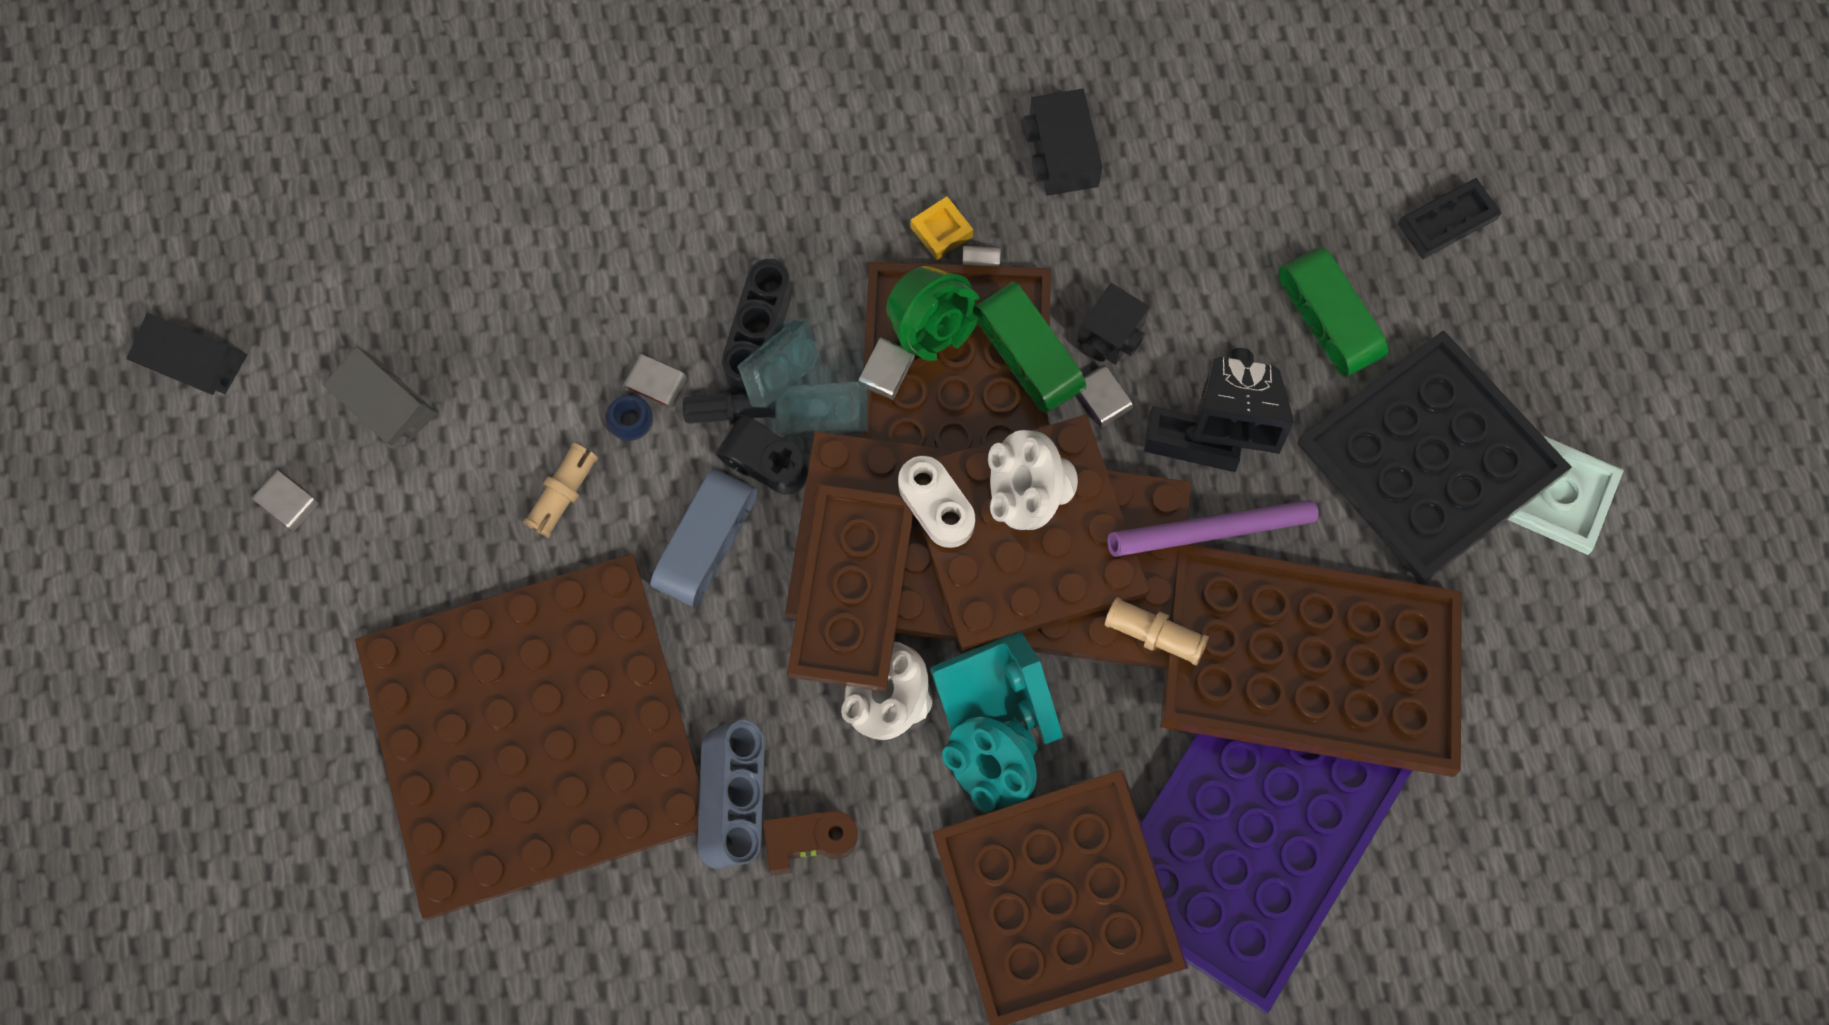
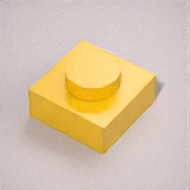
(941, 228)

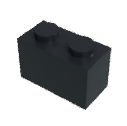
(1063, 141)

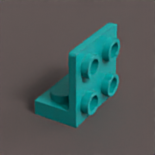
(998, 683)

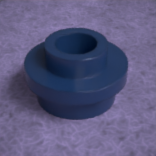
(625, 405)

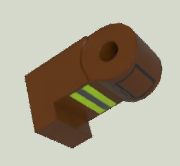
(807, 835)

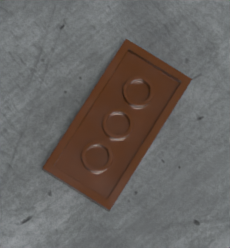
(851, 588)

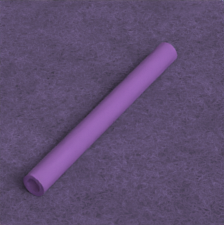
(1211, 528)

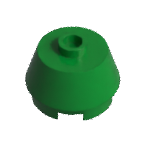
(931, 311)

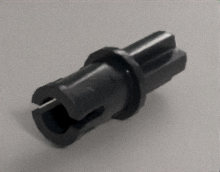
(723, 408)

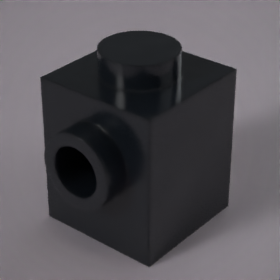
(1113, 326)

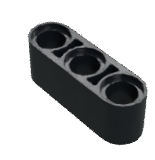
(755, 307)

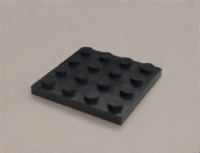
(1433, 456)

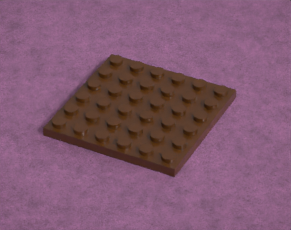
(530, 735)

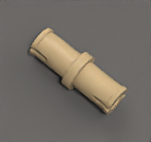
(560, 490)
(1156, 631)

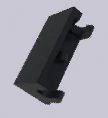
(185, 355)

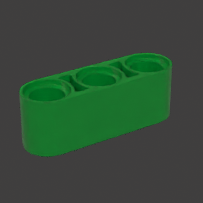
(1333, 310)
(1029, 347)

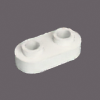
(934, 500)

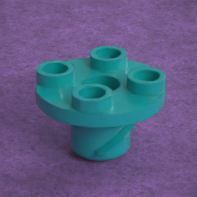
(992, 761)

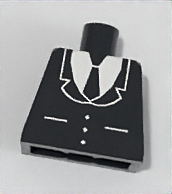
(1243, 404)

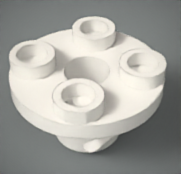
(1029, 480)
(904, 703)

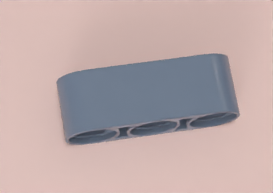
(702, 536)
(717, 814)

